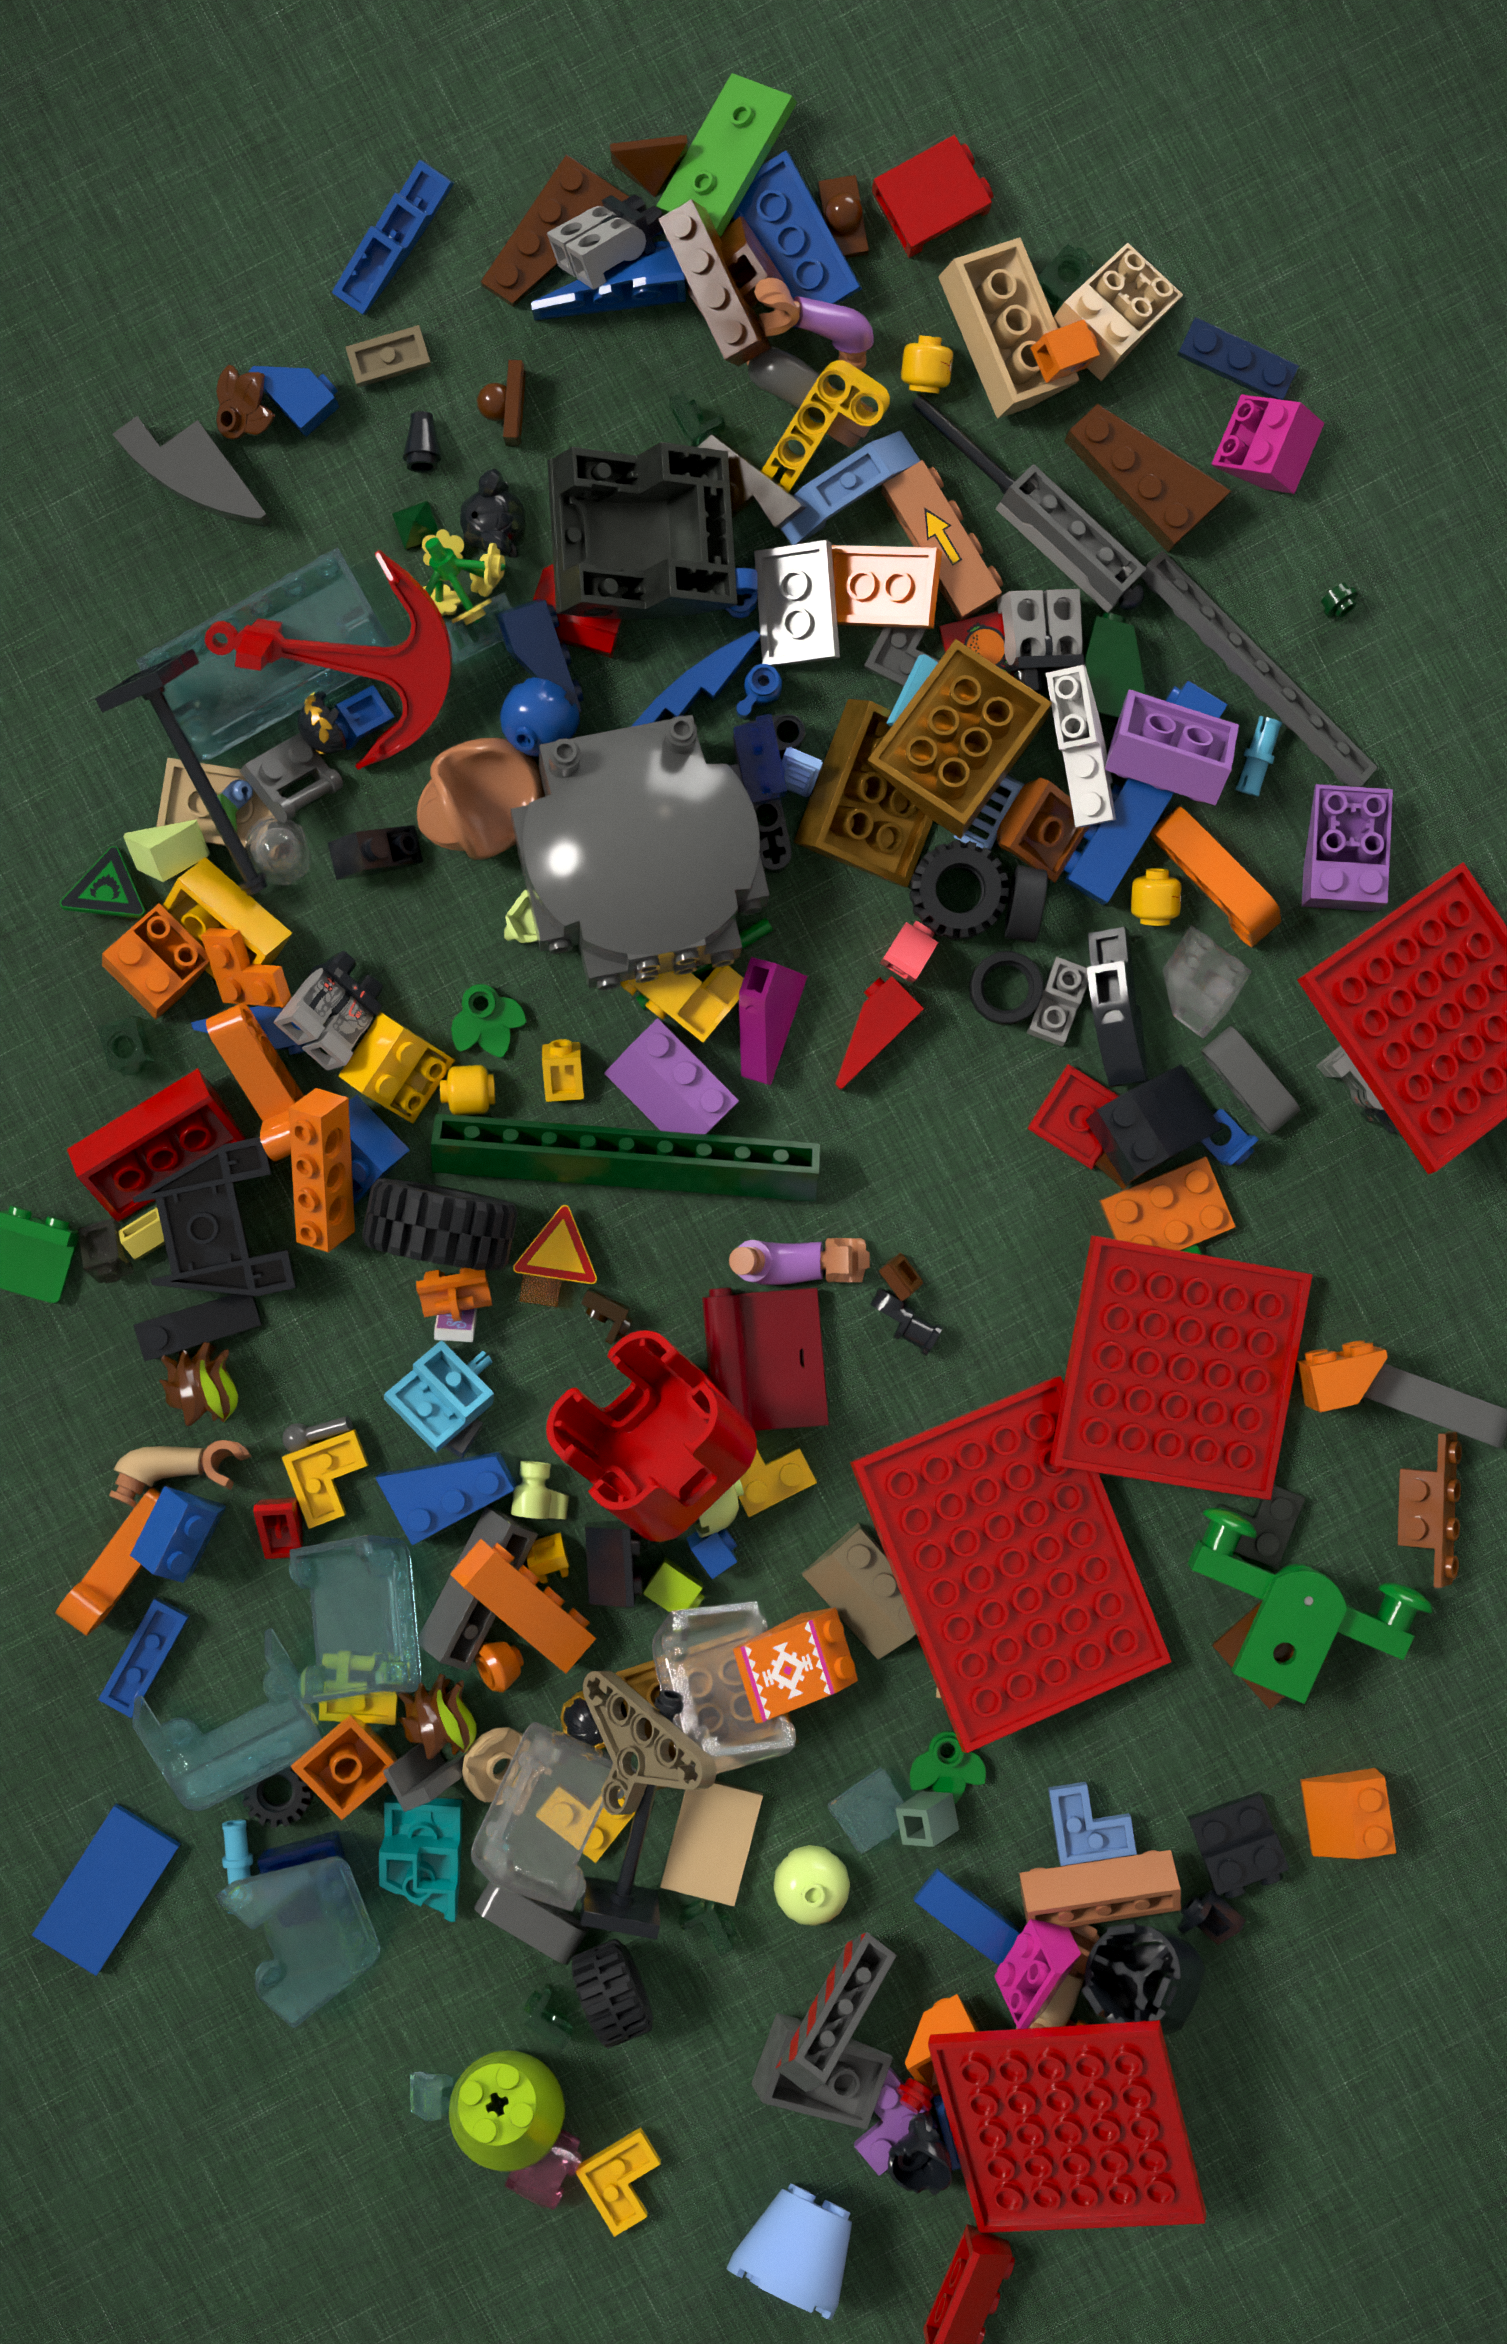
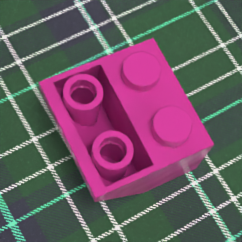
(1268, 442)
(1036, 1969)

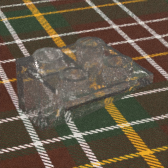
(1202, 981)

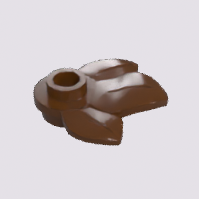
(241, 399)

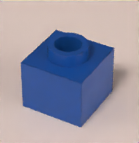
(714, 1551)

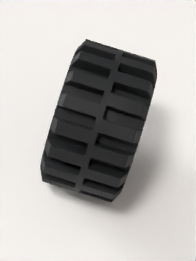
(982, 866)
(612, 1993)

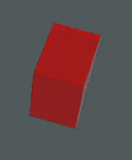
(279, 1526)

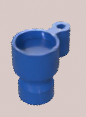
(761, 688)

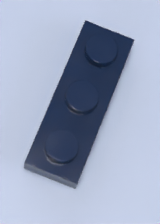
(1237, 360)

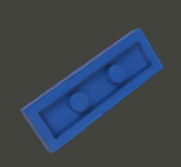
(144, 1656)

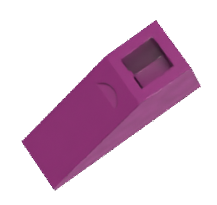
(765, 1016)

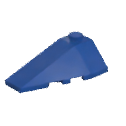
(628, 285)

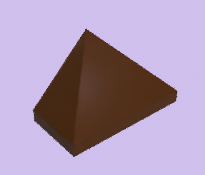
(650, 160)

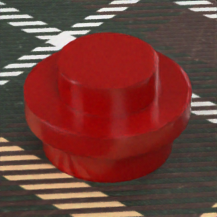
(915, 2096)

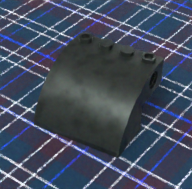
(642, 532)

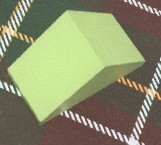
(167, 848)

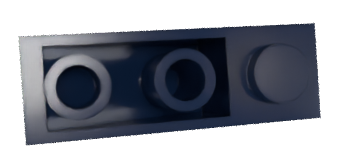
(534, 644)

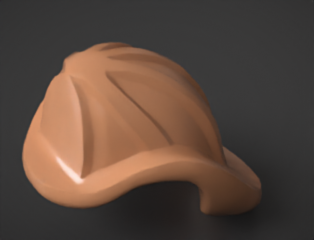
(473, 796)

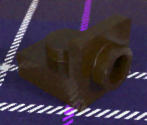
(602, 1307)

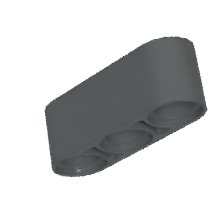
(1250, 1080)
(533, 1922)

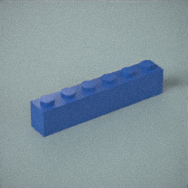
(1137, 809)

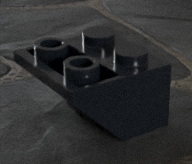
(611, 1563)

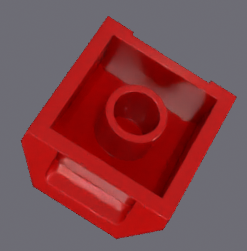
(587, 633)

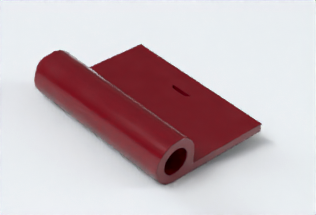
(757, 1355)

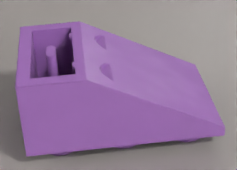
(1348, 848)

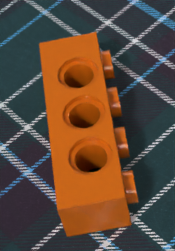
(322, 1169)

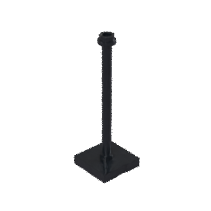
(150, 685)
(621, 1905)

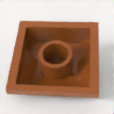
(1041, 828)

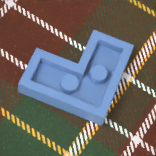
(1081, 1837)

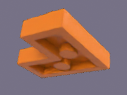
(237, 977)

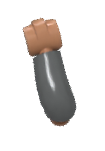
(791, 381)

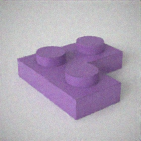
(892, 2127)

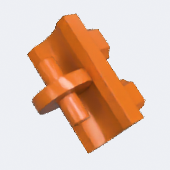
(453, 1293)

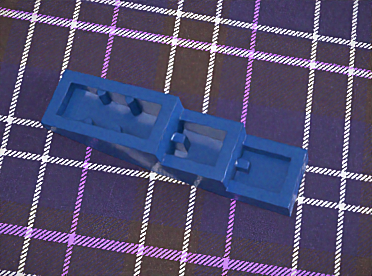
(393, 237)
(707, 676)
(968, 1916)

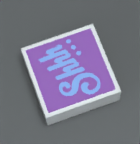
(460, 1331)

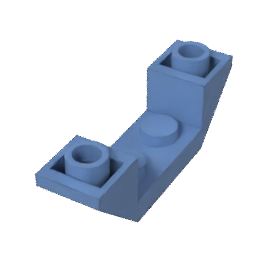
(848, 483)

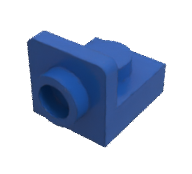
(362, 715)

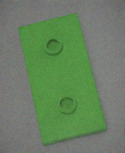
(729, 149)

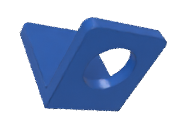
(1237, 1148)

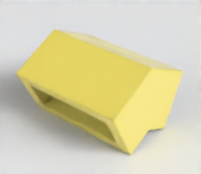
(142, 1235)

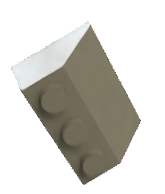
(863, 1589)

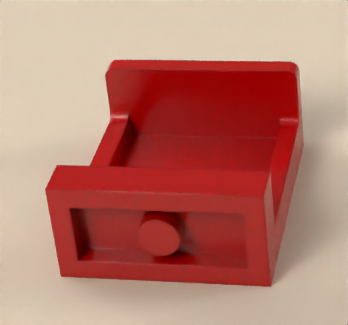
(932, 194)

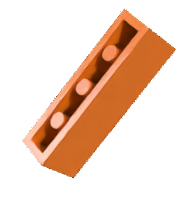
(524, 1606)

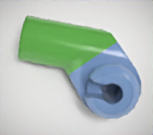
(235, 797)

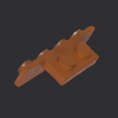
(1428, 1508)

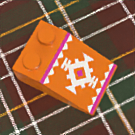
(795, 1664)

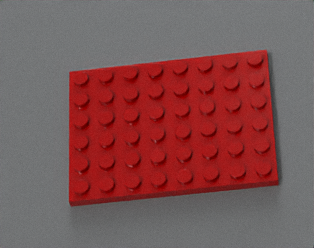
(1009, 1567)

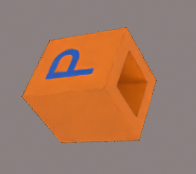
(1065, 350)

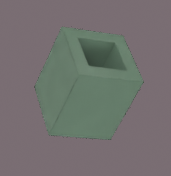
(927, 1818)

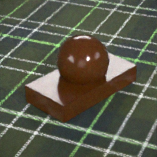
(844, 214)
(506, 403)

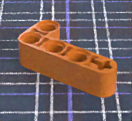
(1245, 902)
(259, 1074)
(111, 1573)

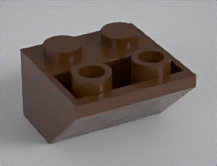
(745, 260)

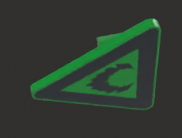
(105, 889)

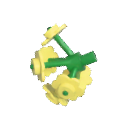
(446, 560)

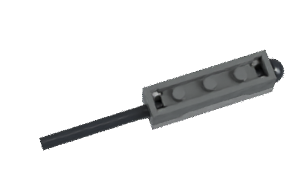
(1054, 523)

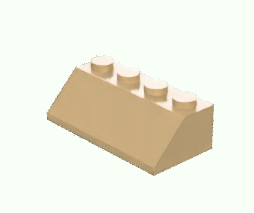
(1000, 319)

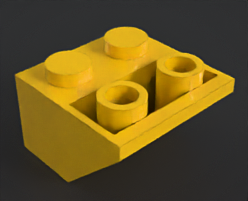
(396, 1068)

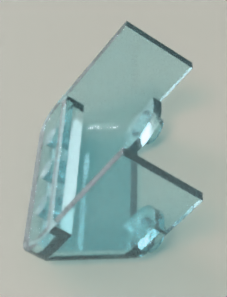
(239, 1752)

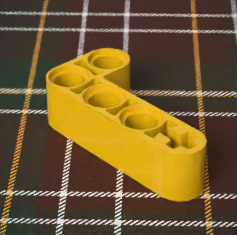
(830, 403)

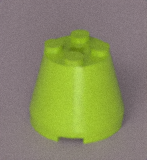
(530, 2119)

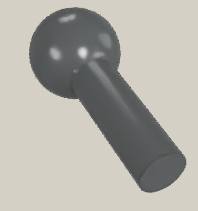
(301, 1436)

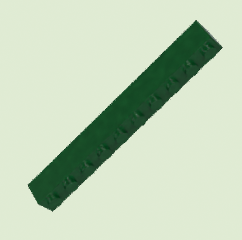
(625, 1157)

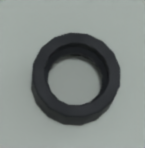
(1026, 904)
(1035, 987)

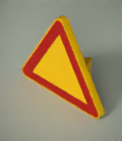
(558, 1252)

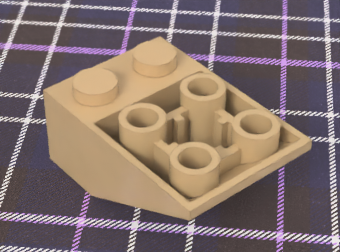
(1119, 306)

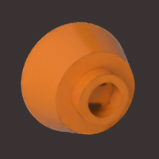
(499, 1665)

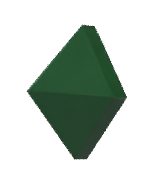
(415, 524)

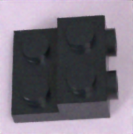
(1238, 1845)

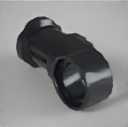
(911, 1326)

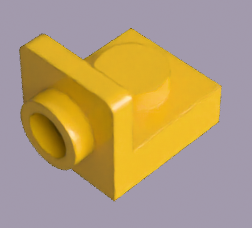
(562, 1070)

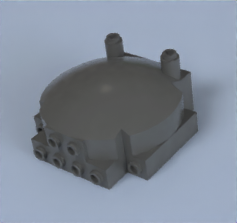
(640, 853)

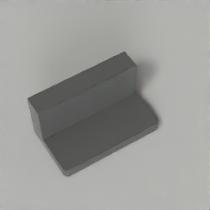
(420, 1779)

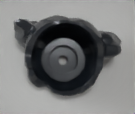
(499, 516)
(920, 2158)

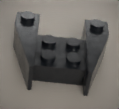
(207, 1229)

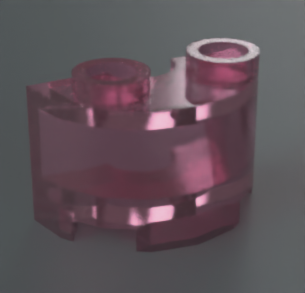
(543, 2180)

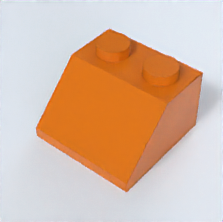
(346, 1765)
(1348, 1815)

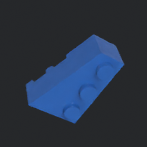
(444, 1492)

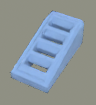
(800, 771)
(1008, 783)

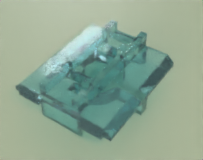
(868, 1810)

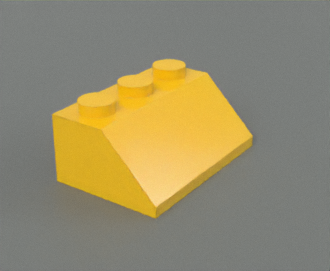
(210, 899)

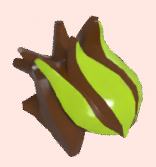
(200, 1385)
(438, 1718)

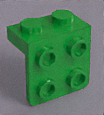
(35, 1254)

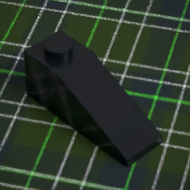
(197, 1325)

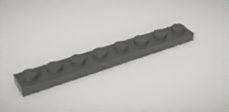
(1258, 671)

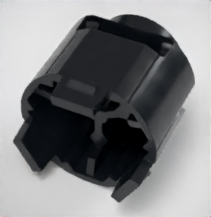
(1125, 1977)

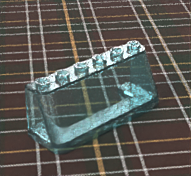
(228, 703)

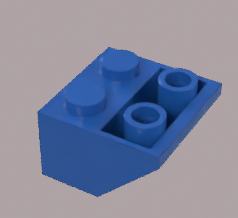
(373, 1148)

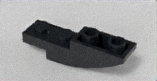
(1115, 1007)

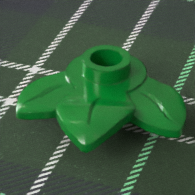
(488, 1026)
(945, 1772)

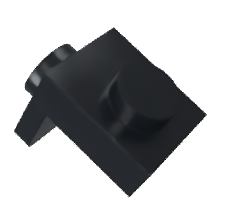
(1212, 1916)

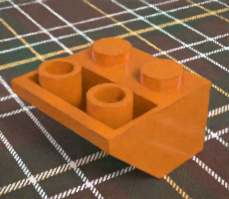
(156, 961)
(1339, 1378)

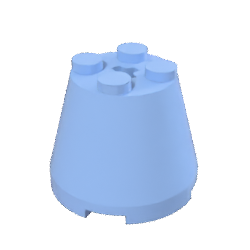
(797, 2251)

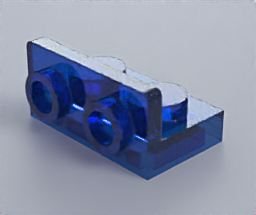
(760, 759)

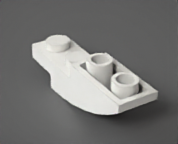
(1082, 745)

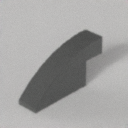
(193, 471)

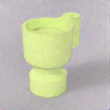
(533, 1499)

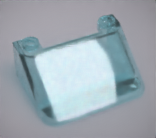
(314, 1931)

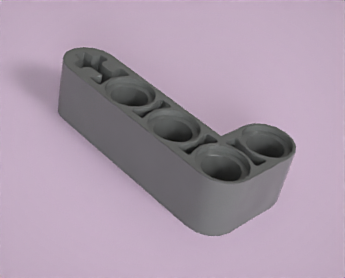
(1439, 1405)

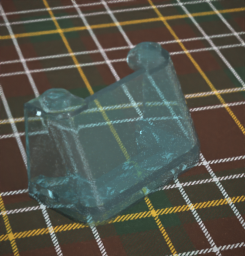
(359, 1619)

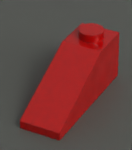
(878, 1023)

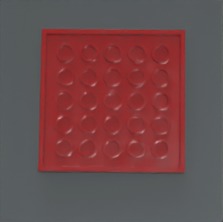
(1426, 1014)
(1180, 1368)
(1068, 2127)

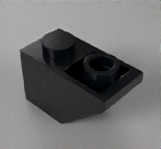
(375, 852)

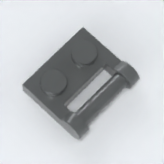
(283, 768)

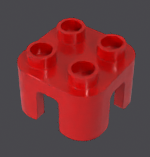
(660, 1445)

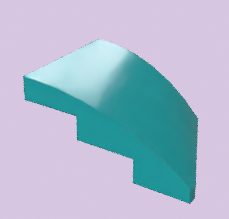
(423, 1853)

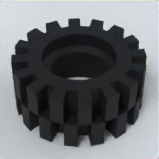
(278, 1813)

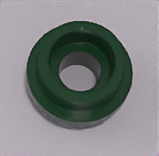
(1339, 601)

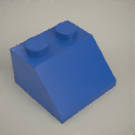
(177, 1534)

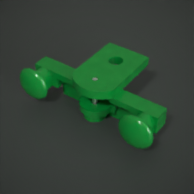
(1299, 1610)

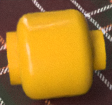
(927, 365)
(1156, 897)
(468, 1090)

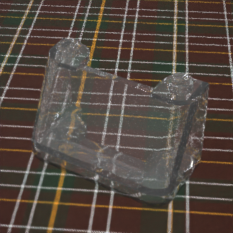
(698, 1661)
(543, 1817)

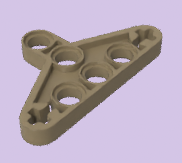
(627, 1736)

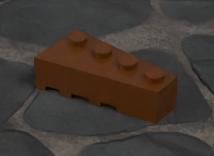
(1145, 477)

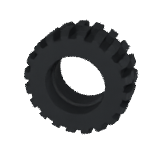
(439, 1224)

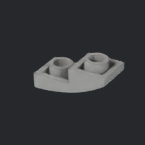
(1059, 1002)

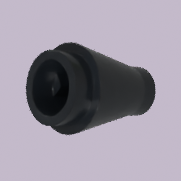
(421, 445)

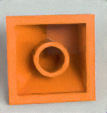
(945, 2017)

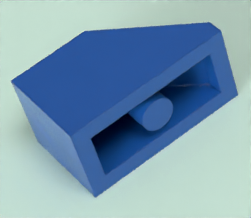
(300, 395)

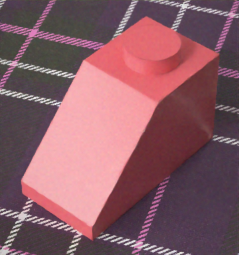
(910, 951)

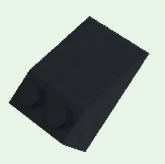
(1152, 1123)

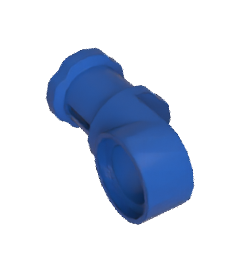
(748, 585)

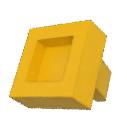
(548, 1556)

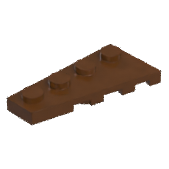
(528, 253)

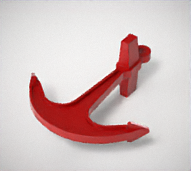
(415, 668)

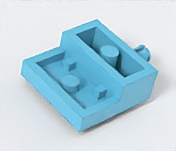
(441, 1395)

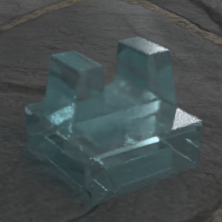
(426, 2095)

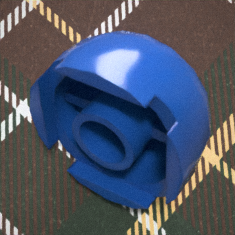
(537, 715)

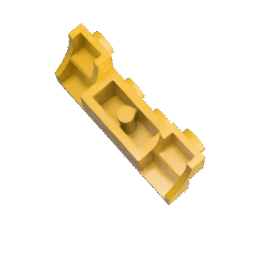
(690, 1002)

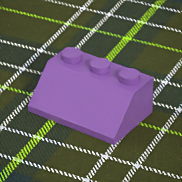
(1172, 747)
(670, 1083)

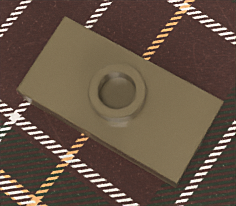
(388, 356)

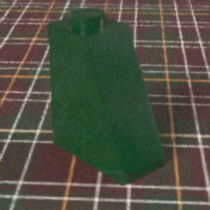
(1112, 664)

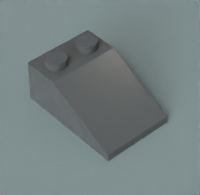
(845, 2097)

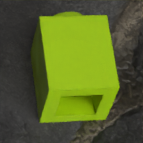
(674, 1587)

